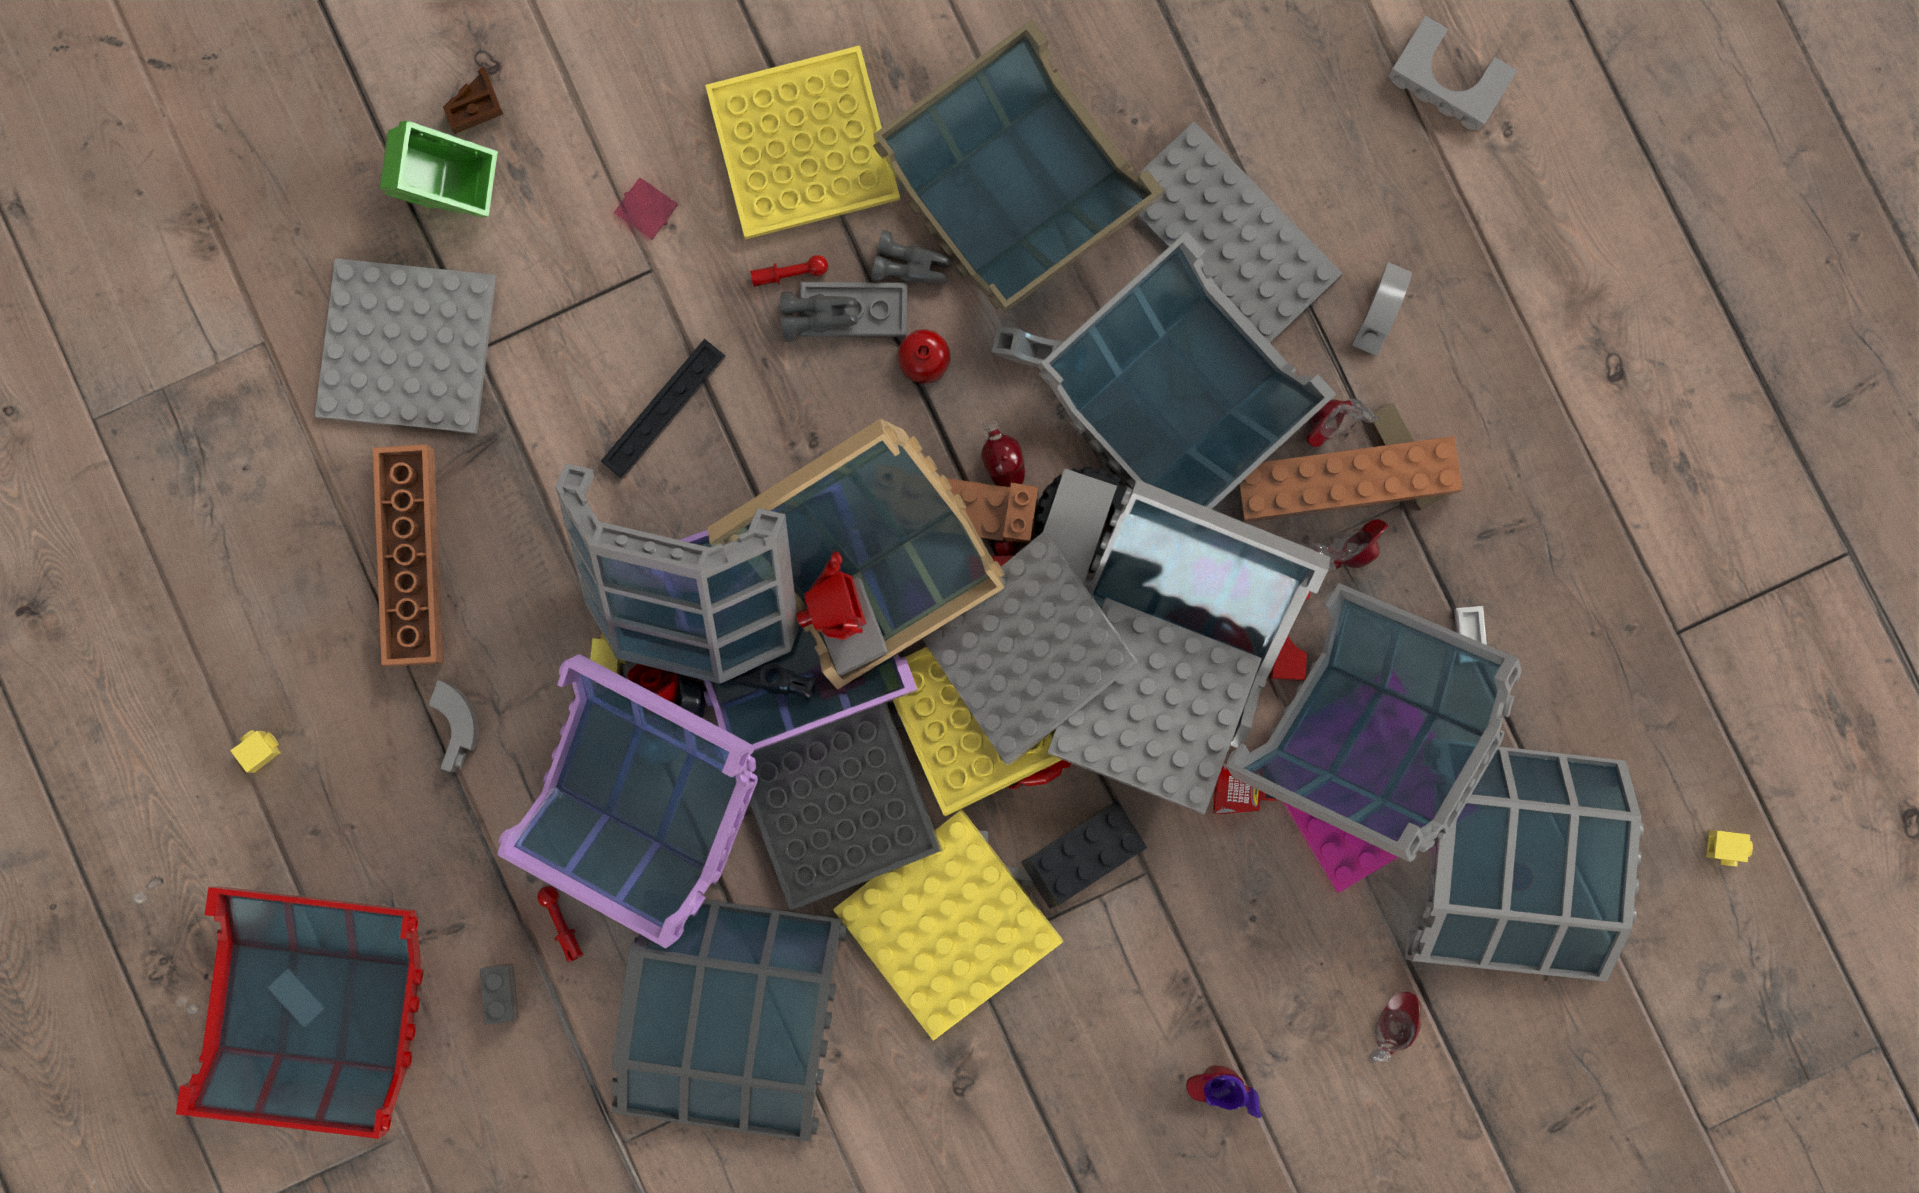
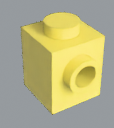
(604, 656)
(256, 750)
(1729, 847)

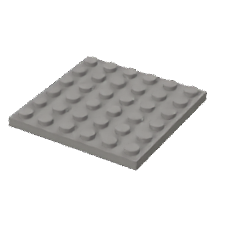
(405, 346)
(1030, 650)
(1165, 717)

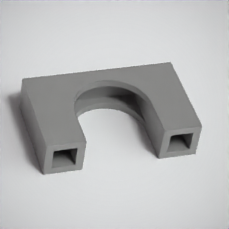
(1469, 106)

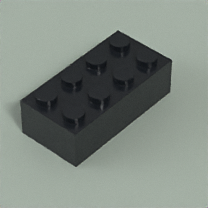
(1083, 854)

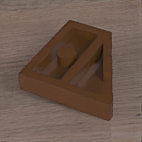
(473, 104)

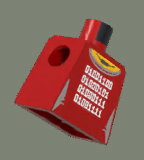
(1236, 796)

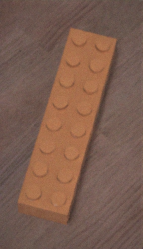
(1350, 479)
(407, 555)

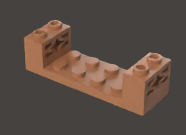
(999, 511)

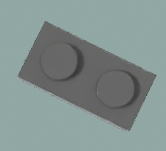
(499, 994)

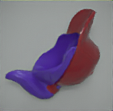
(1224, 1089)

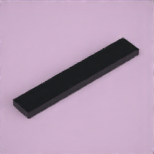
(663, 409)

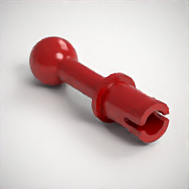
(816, 265)
(548, 898)

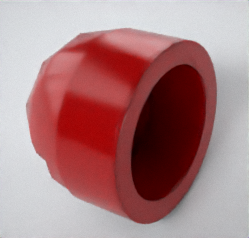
(1006, 548)

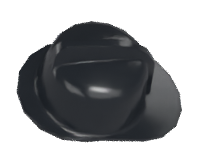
(690, 696)

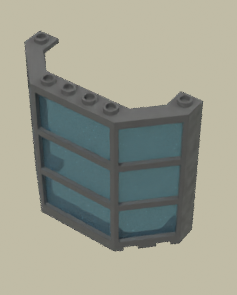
(728, 1021)

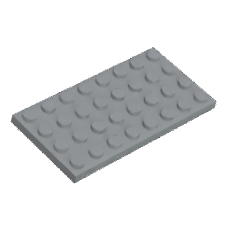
(1248, 242)

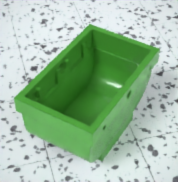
(438, 170)

